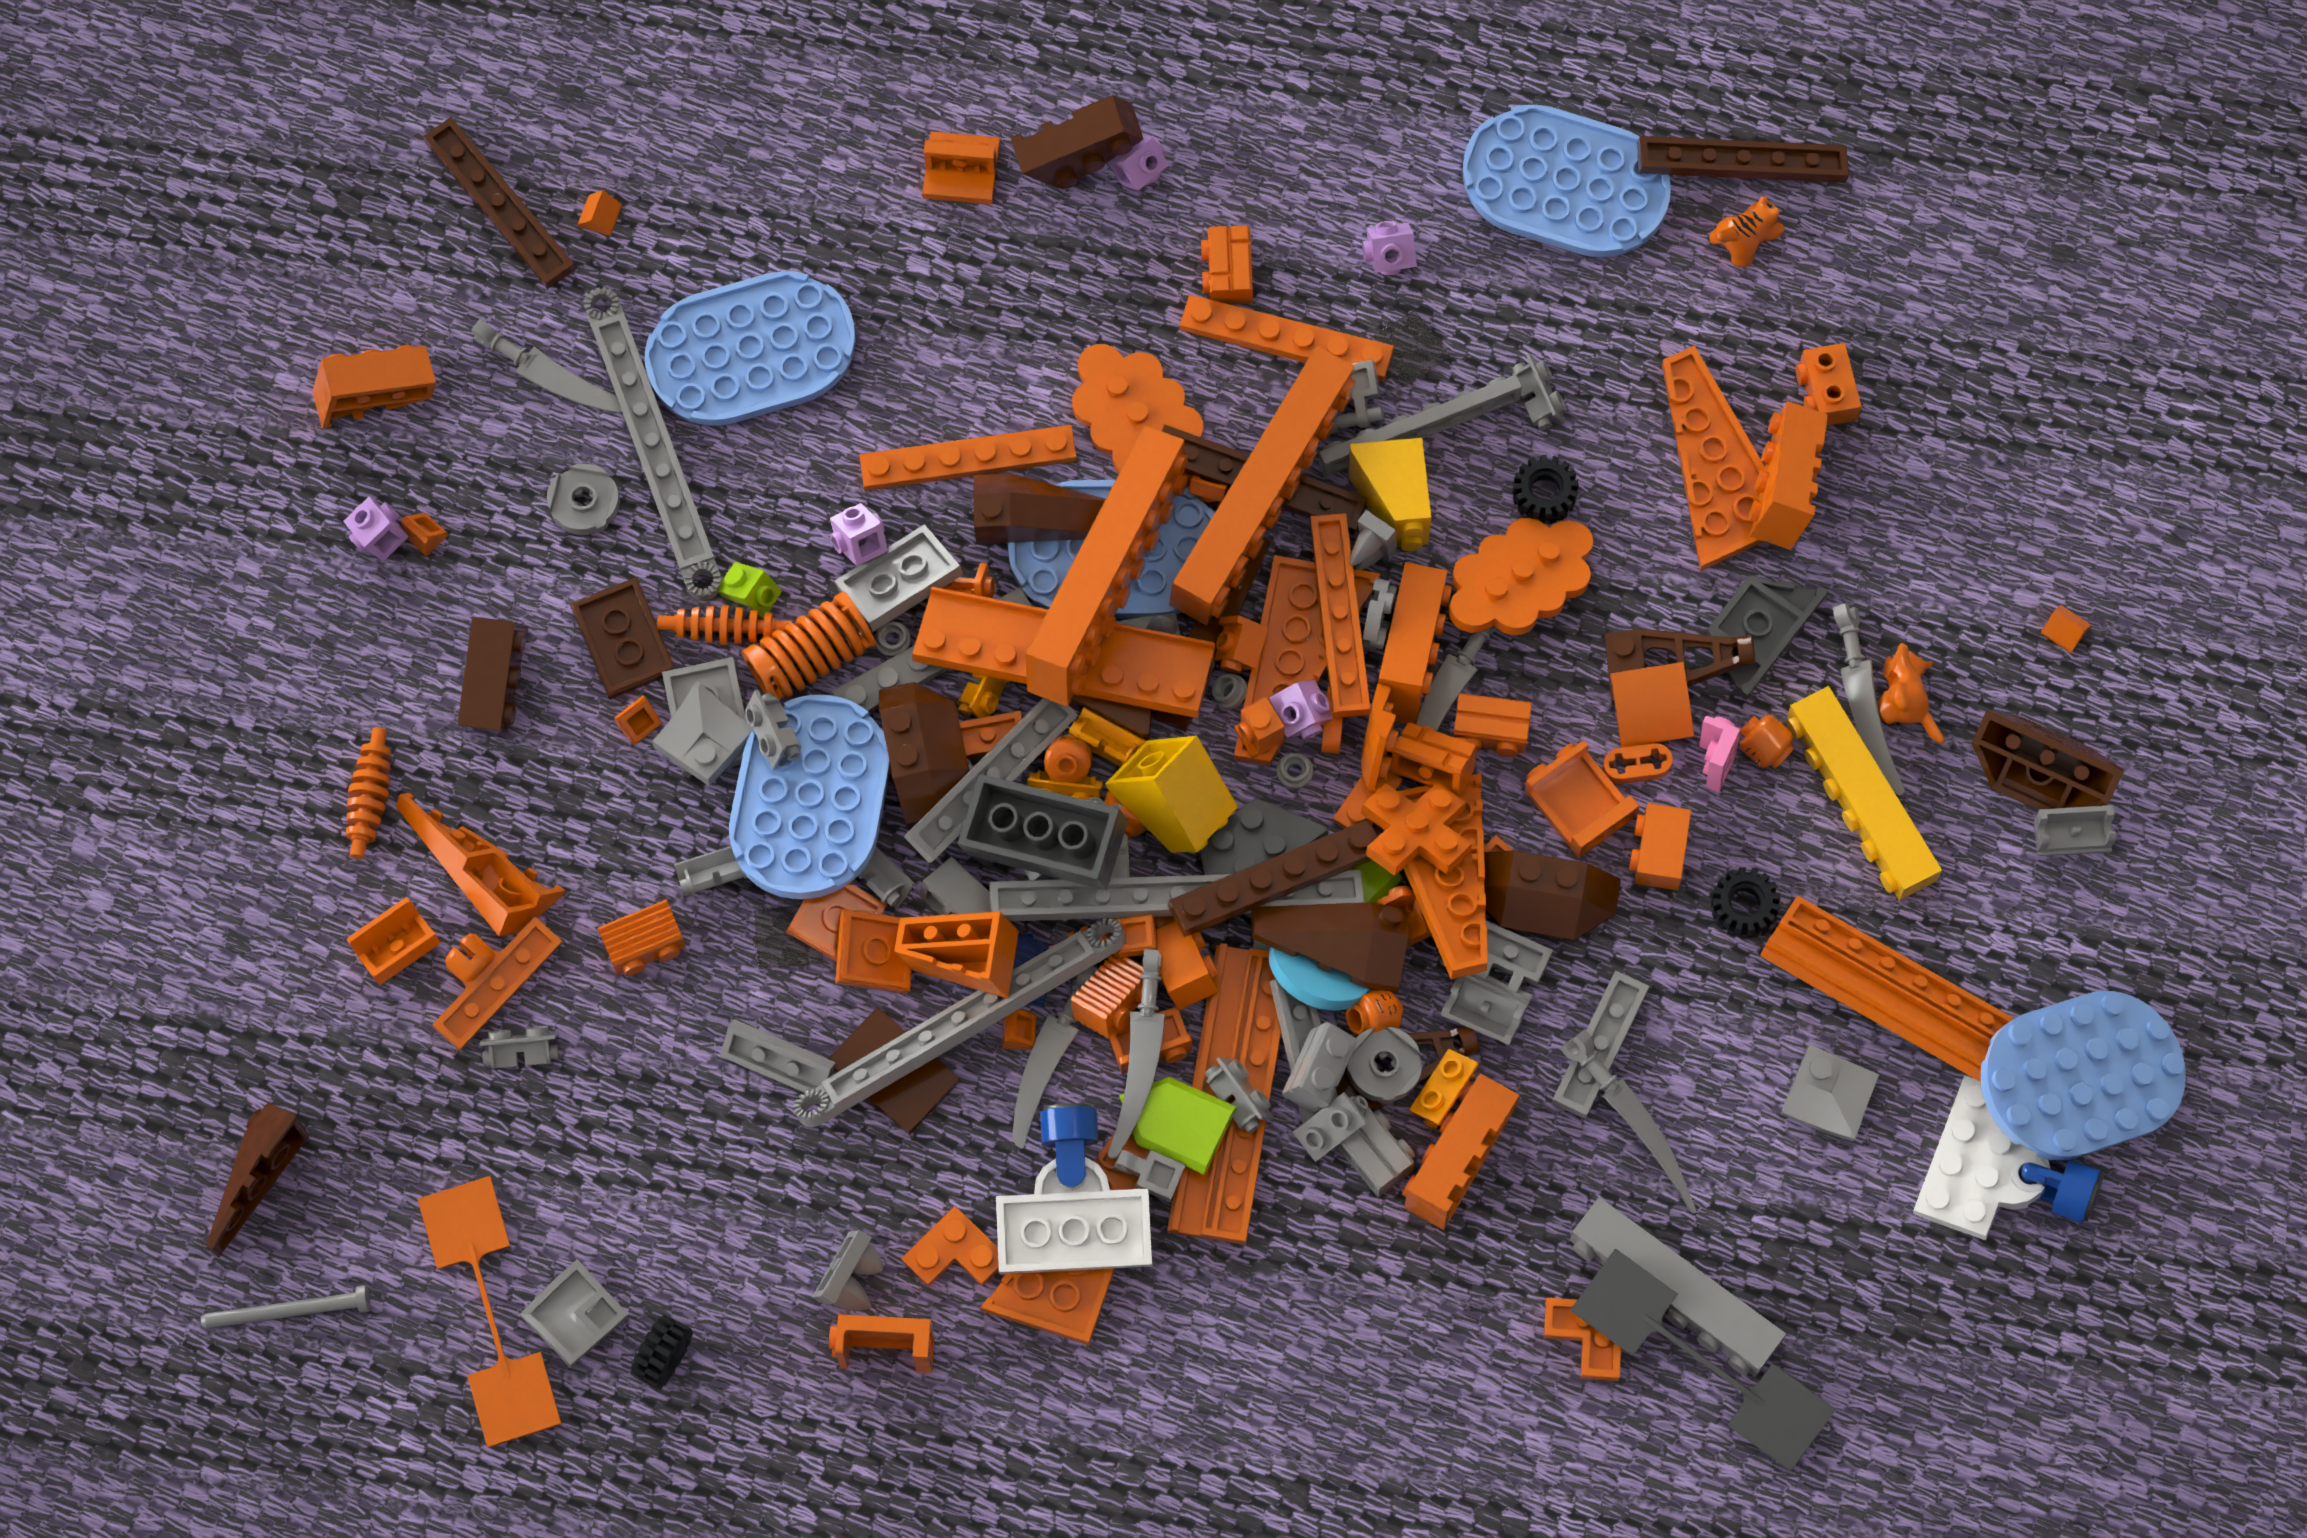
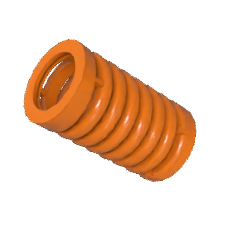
(763, 659)

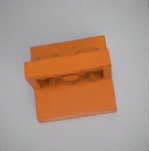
(960, 167)

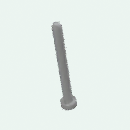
(359, 1299)

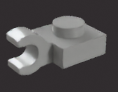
(1155, 1173)

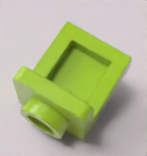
(750, 588)

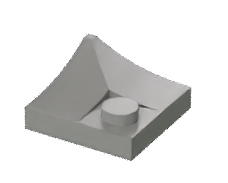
(703, 735)
(1829, 1094)
(574, 1313)

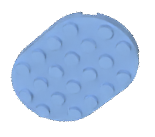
(1564, 181)
(750, 348)
(1043, 565)
(816, 816)
(2083, 1075)

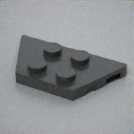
(1772, 616)
(1256, 835)

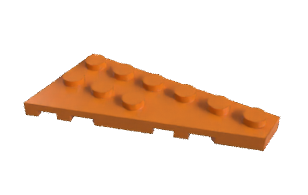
(1714, 460)
(1294, 636)
(1456, 900)
(1063, 1300)

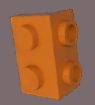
(393, 941)
(1174, 1043)

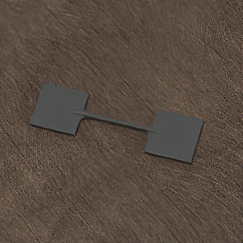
(1775, 1413)

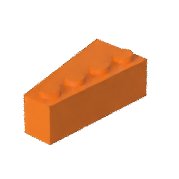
(1789, 475)
(1412, 637)
(1460, 1150)

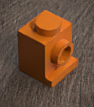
(1239, 644)
(1260, 728)

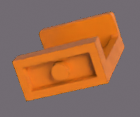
(1579, 799)
(883, 1333)

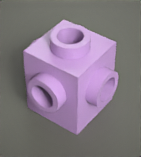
(1141, 164)
(1390, 247)
(370, 523)
(858, 534)
(1302, 709)

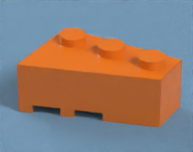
(961, 949)

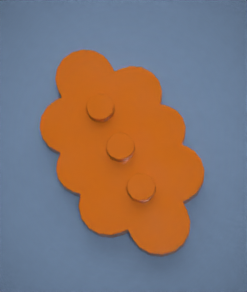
(1124, 396)
(1520, 576)

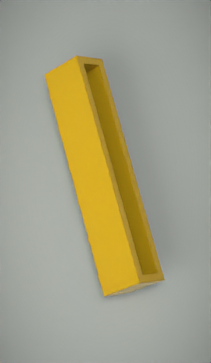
(1863, 793)

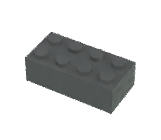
(1043, 832)

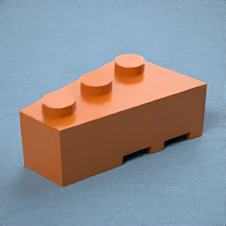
(370, 380)

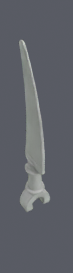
(545, 372)
(1450, 681)
(1861, 695)
(1145, 1049)
(1044, 1057)
(1630, 1108)

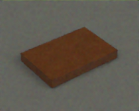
(622, 637)
(908, 1098)

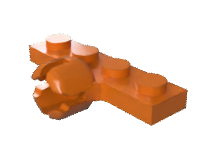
(491, 978)

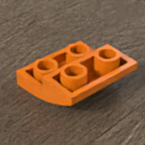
(1652, 705)
(1378, 738)

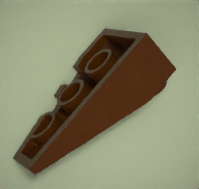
(1030, 510)
(1354, 938)
(263, 1155)

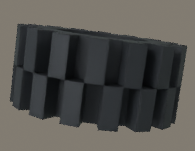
(1551, 471)
(1753, 883)
(661, 1352)

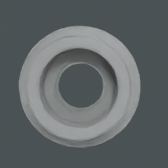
(890, 629)
(1229, 691)
(1291, 760)

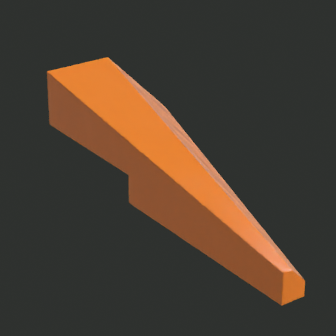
(482, 871)

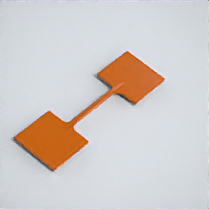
(513, 1394)

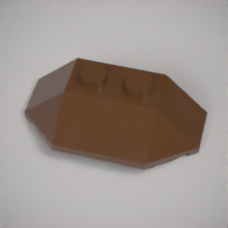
(921, 746)
(2042, 764)
(1547, 894)

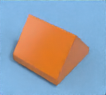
(600, 213)
(423, 532)
(2065, 628)
(638, 720)
(1019, 1030)

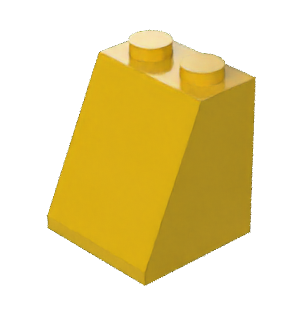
(1395, 486)
(1174, 792)

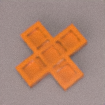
(1416, 828)

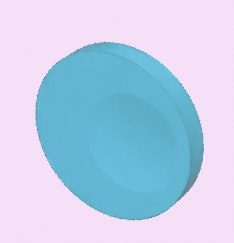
(1314, 985)

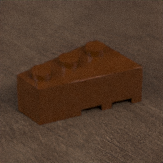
(1079, 145)
(492, 674)

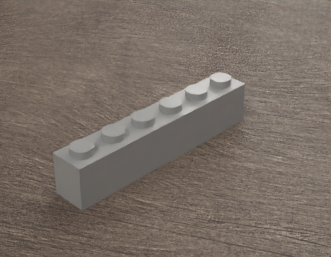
(1701, 1303)

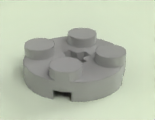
(571, 484)
(1377, 628)
(1385, 1085)

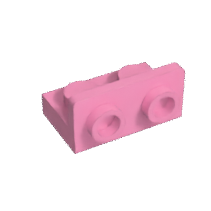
(1721, 741)

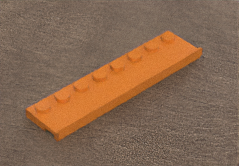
(1132, 669)
(1884, 986)
(1241, 1026)

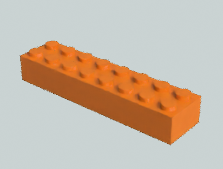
(1261, 485)
(1106, 566)

